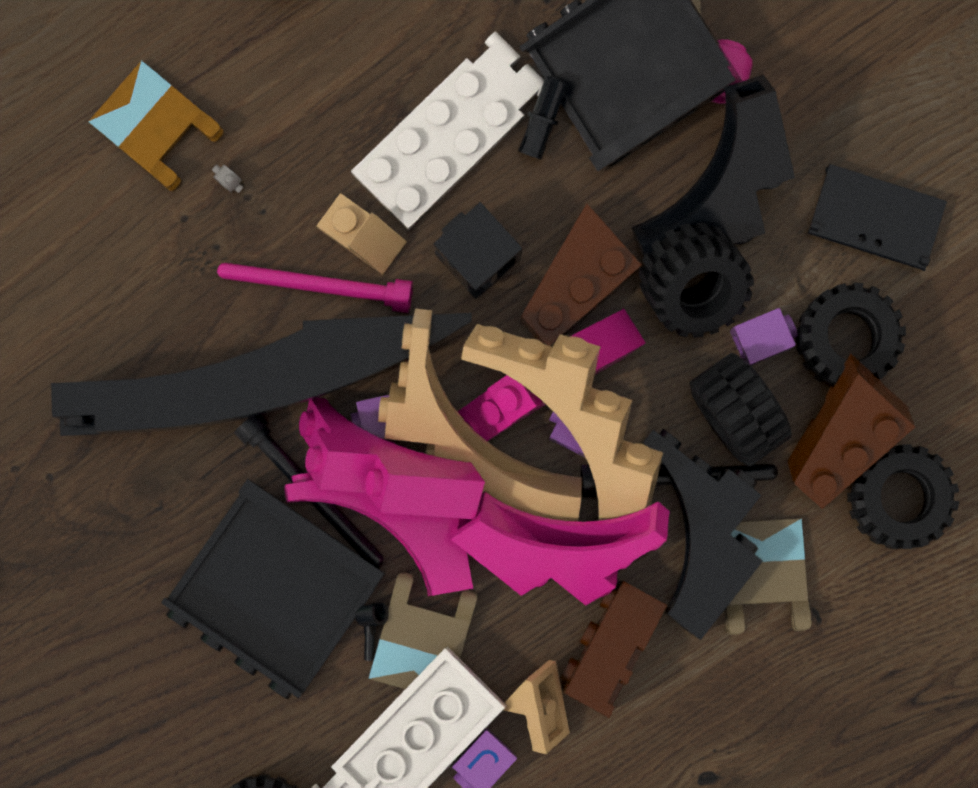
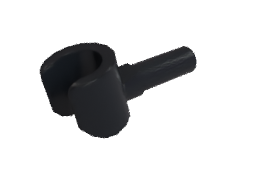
(369, 617)

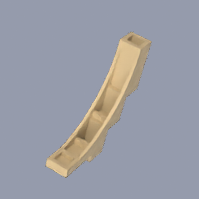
(423, 414)
(596, 418)

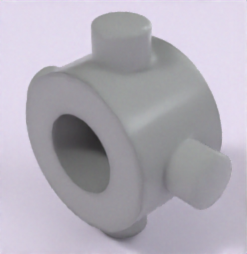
(227, 178)

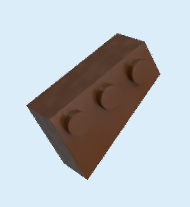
(580, 278)
(849, 434)
(612, 647)

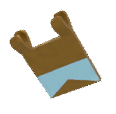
(148, 120)

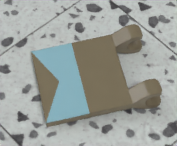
(779, 576)
(417, 635)

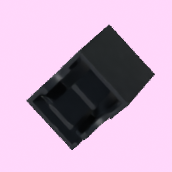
(477, 249)

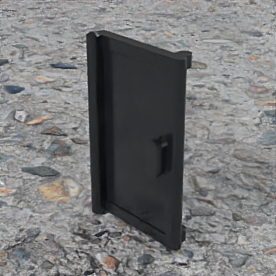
(880, 211)

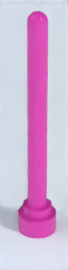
(394, 295)

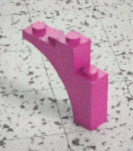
(510, 401)
(393, 476)
(425, 538)
(575, 554)

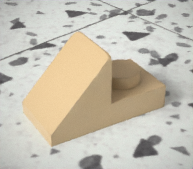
(362, 233)
(544, 707)

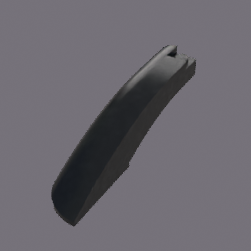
(272, 378)

